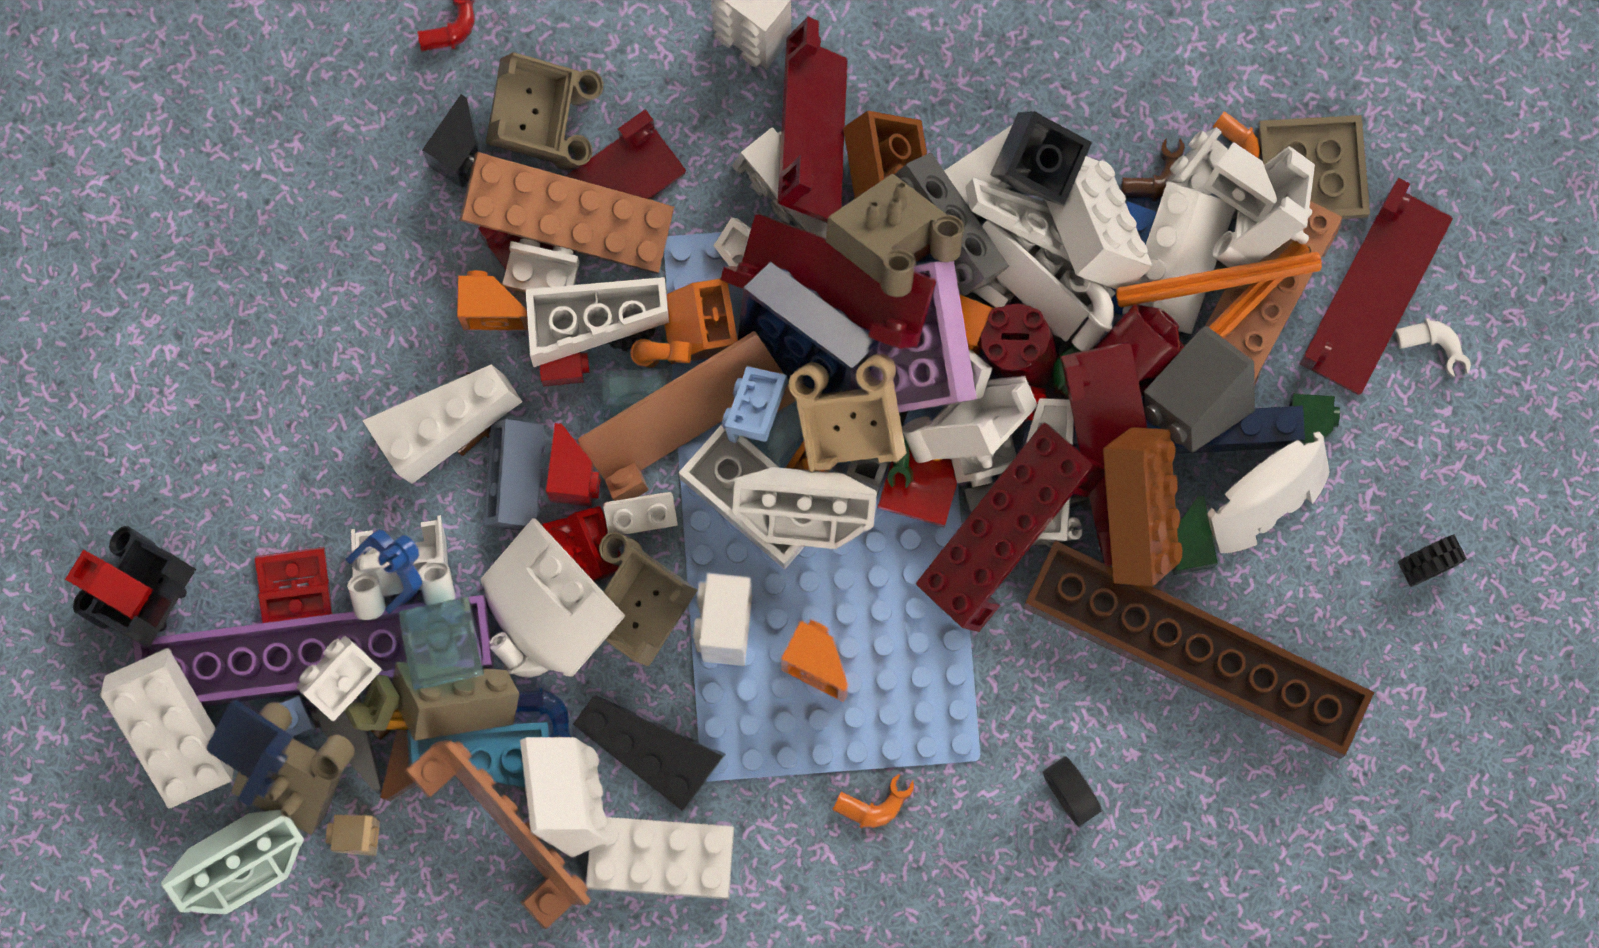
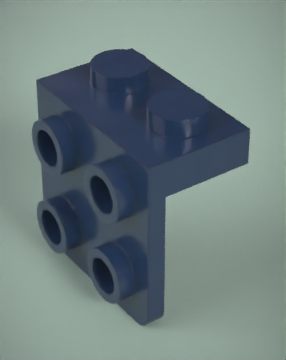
(250, 747)

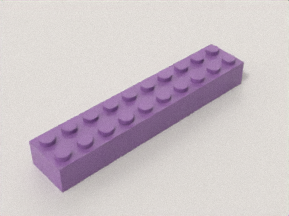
(271, 656)

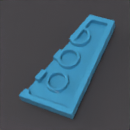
(491, 749)

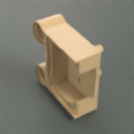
(851, 422)

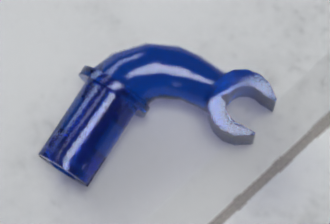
(549, 704)

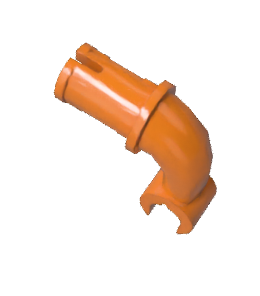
(1238, 133)
(649, 353)
(871, 814)

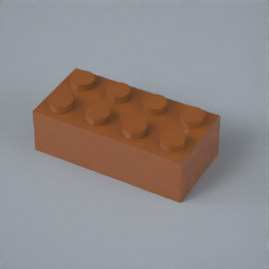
(882, 146)
(1142, 506)

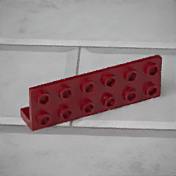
(812, 125)
(632, 164)
(836, 280)
(1376, 289)
(1103, 406)
(1007, 526)

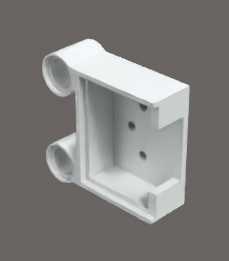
(1252, 241)
(973, 425)
(372, 582)

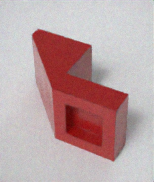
(108, 584)

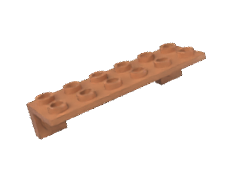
(1263, 325)
(672, 416)
(555, 892)

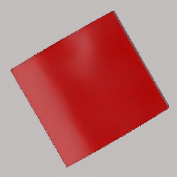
(927, 496)
(581, 538)
(294, 601)

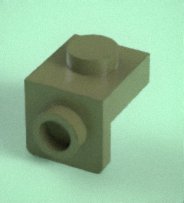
(377, 707)

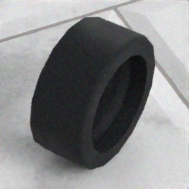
(1072, 791)

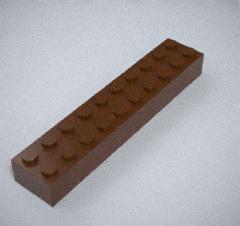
(1199, 651)

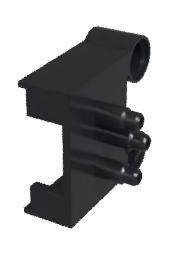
(150, 566)

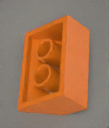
(815, 660)

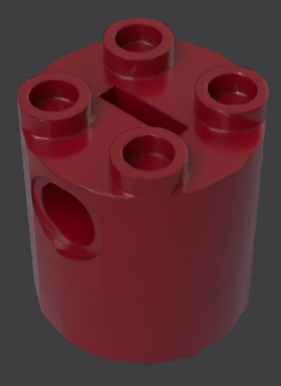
(1152, 338)
(1019, 344)

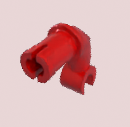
(453, 33)

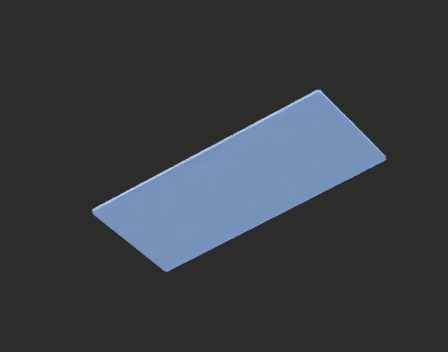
(898, 649)

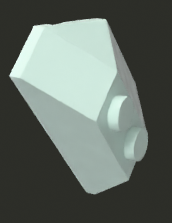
(234, 864)

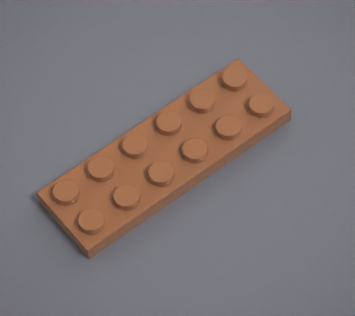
(566, 213)

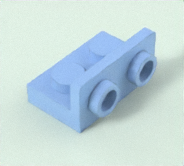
(755, 404)

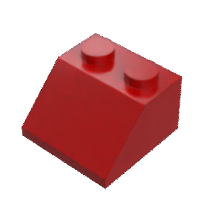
(570, 472)

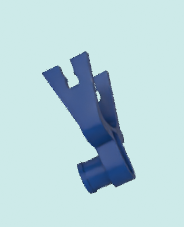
(400, 556)

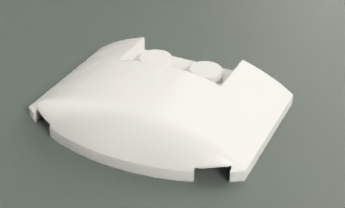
(1269, 493)
(548, 602)

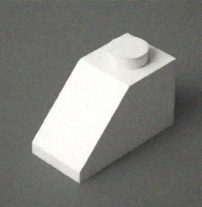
(1243, 183)

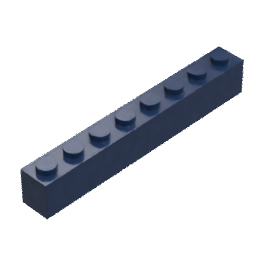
(1260, 430)

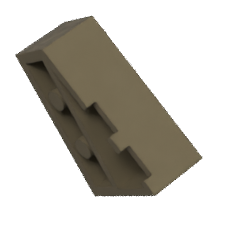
(457, 705)

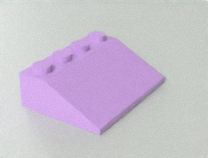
(940, 365)

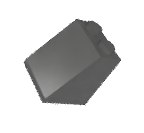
(1202, 391)

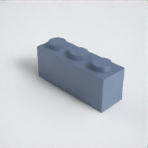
(514, 474)

